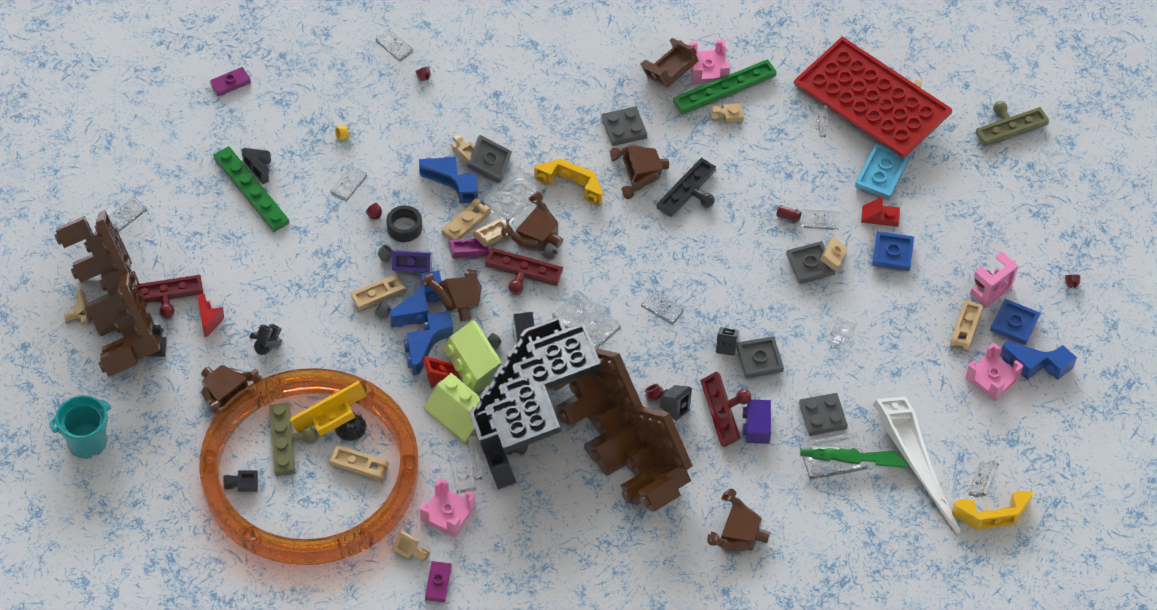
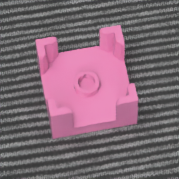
(711, 64)
(998, 283)
(993, 374)
(447, 509)

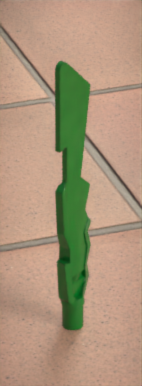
(853, 456)

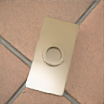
(490, 233)
(833, 253)

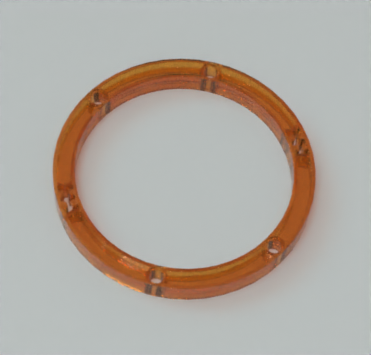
(319, 549)

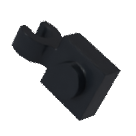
(158, 330)
(245, 481)

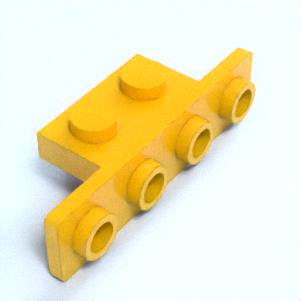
(331, 411)

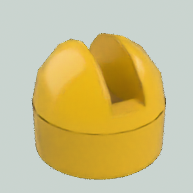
(341, 132)

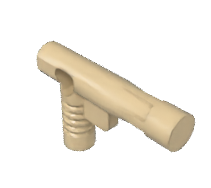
(79, 310)

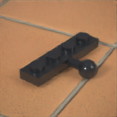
(689, 186)

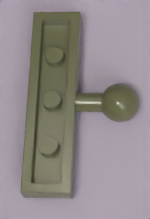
(1010, 125)
(283, 438)

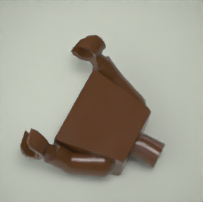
(641, 165)
(537, 228)
(457, 293)
(224, 384)
(741, 527)

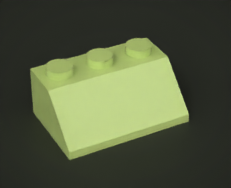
(473, 356)
(451, 407)

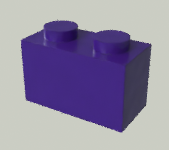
(411, 261)
(757, 421)

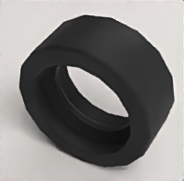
(404, 212)

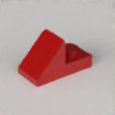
(876, 213)
(210, 317)
(438, 370)

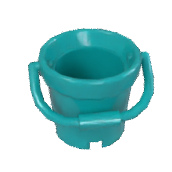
(82, 424)

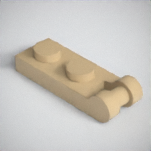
(466, 220)
(378, 292)
(966, 324)
(359, 463)

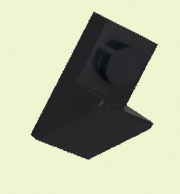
(257, 162)
(727, 341)

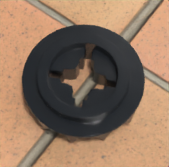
(352, 433)

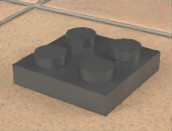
(624, 126)
(489, 158)
(807, 263)
(760, 357)
(823, 414)

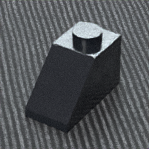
(676, 401)

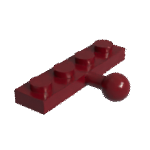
(523, 267)
(170, 289)
(721, 407)

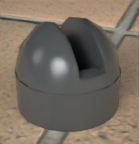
(550, 251)
(385, 253)
(383, 310)
(494, 340)

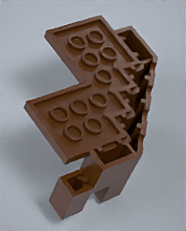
(124, 305)
(629, 433)

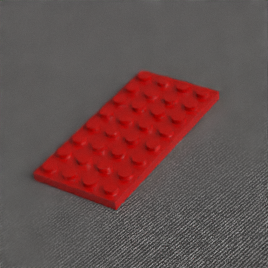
(873, 97)

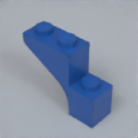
(445, 172)
(415, 308)
(420, 343)
(1055, 362)

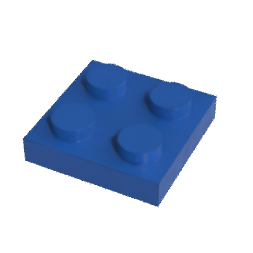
(893, 251)
(1015, 321)

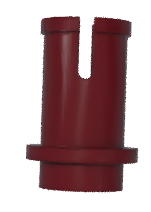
(788, 213)

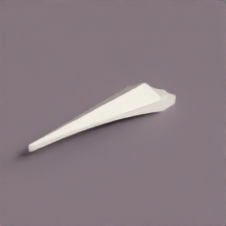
(903, 428)

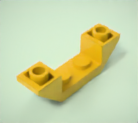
(548, 171)
(966, 511)

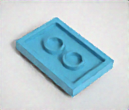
(881, 172)

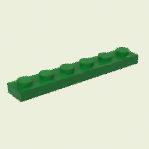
(724, 86)
(251, 189)

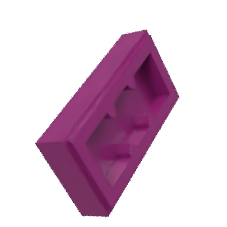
(230, 81)
(467, 248)
(438, 581)

